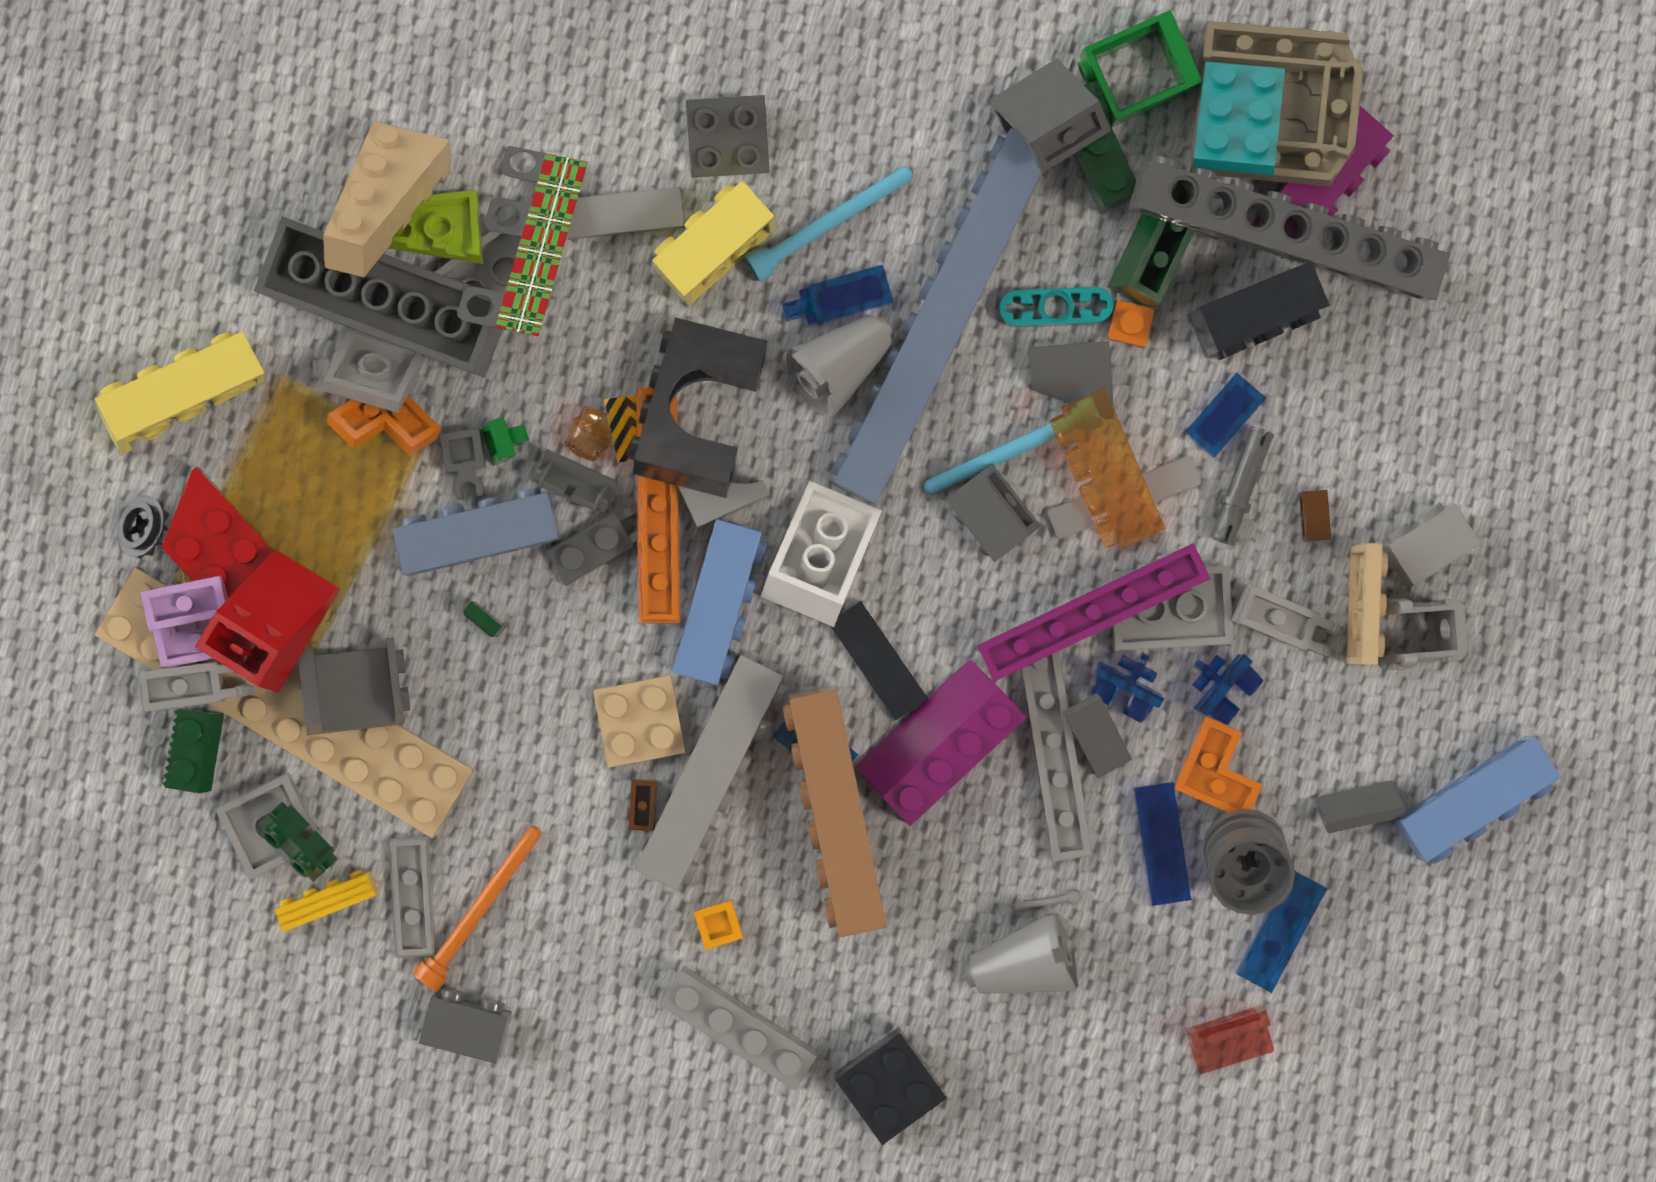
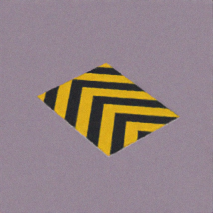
(622, 423)

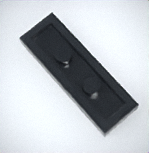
(878, 661)

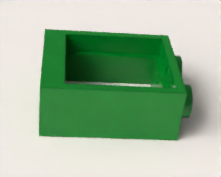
(1174, 49)

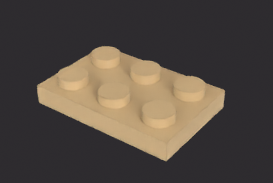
(1366, 604)

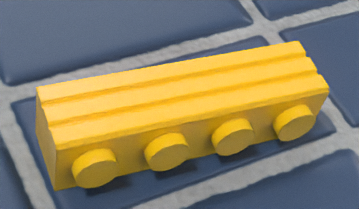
(324, 902)

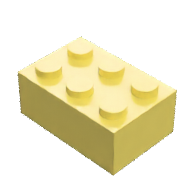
(714, 242)

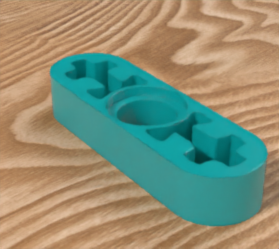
(1085, 315)

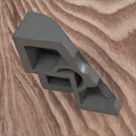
(1071, 370)

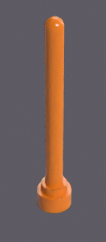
(434, 970)

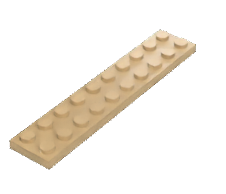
(378, 763)

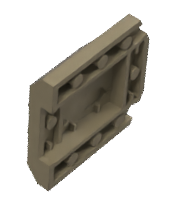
(1317, 95)

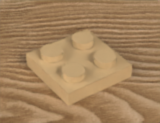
(639, 721)

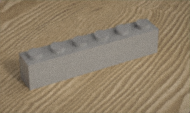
(709, 772)

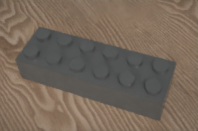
(389, 303)

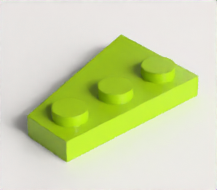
(444, 227)

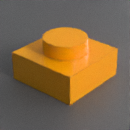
(718, 924)

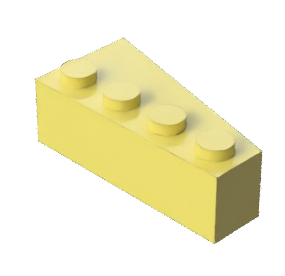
(178, 389)

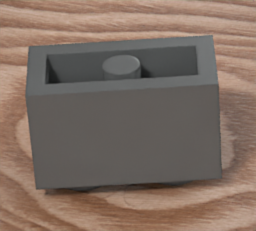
(992, 513)
(466, 1026)

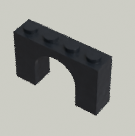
(693, 355)

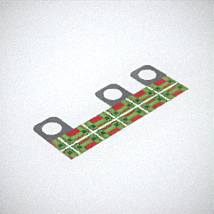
(543, 235)

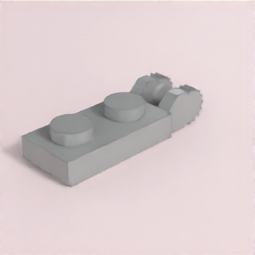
(1283, 620)
(187, 686)

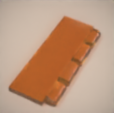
(1110, 462)

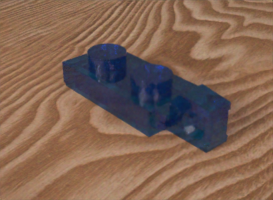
(841, 297)

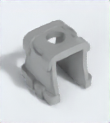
(1450, 644)

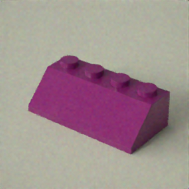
(940, 742)

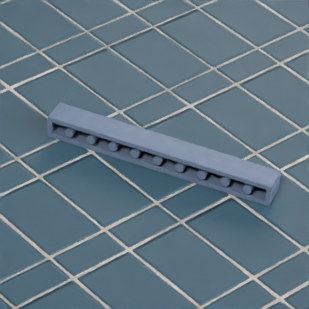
(940, 321)

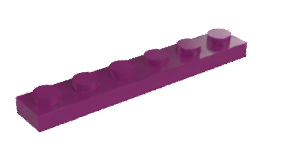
(1093, 612)

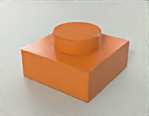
(1130, 324)

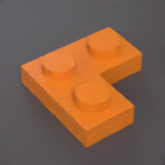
(360, 421)
(1206, 772)

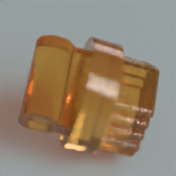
(589, 434)

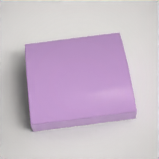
(180, 616)

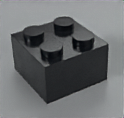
(890, 1085)

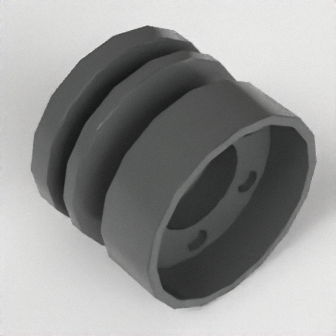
(1248, 862)

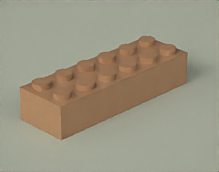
(837, 811)

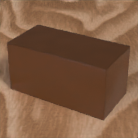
(1315, 515)
(643, 804)

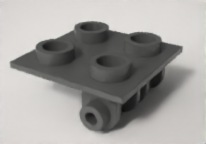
(727, 136)

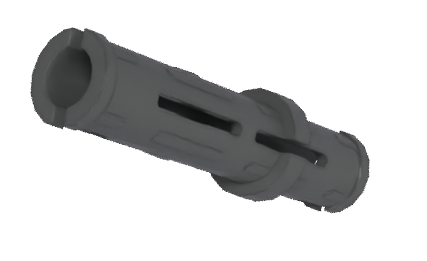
(1237, 498)

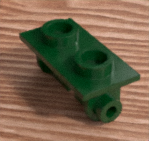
(284, 832)

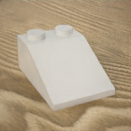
(821, 553)

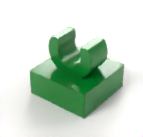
(501, 440)

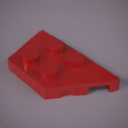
(212, 536)

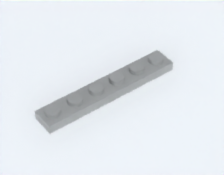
(1056, 759)

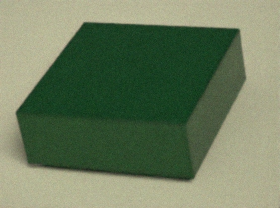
(484, 619)

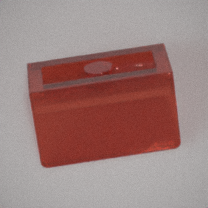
(1230, 1039)

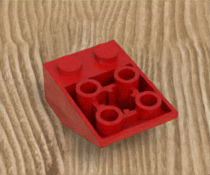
(268, 621)

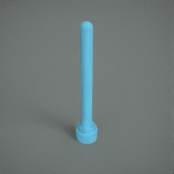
(766, 259)
(993, 457)

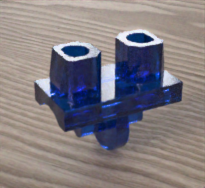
(1142, 697)
(1214, 700)

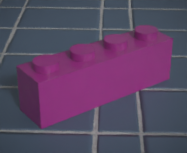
(1369, 149)

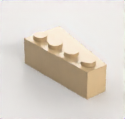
(382, 191)

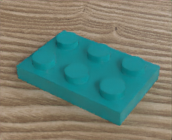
(1239, 118)

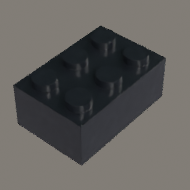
(1259, 311)

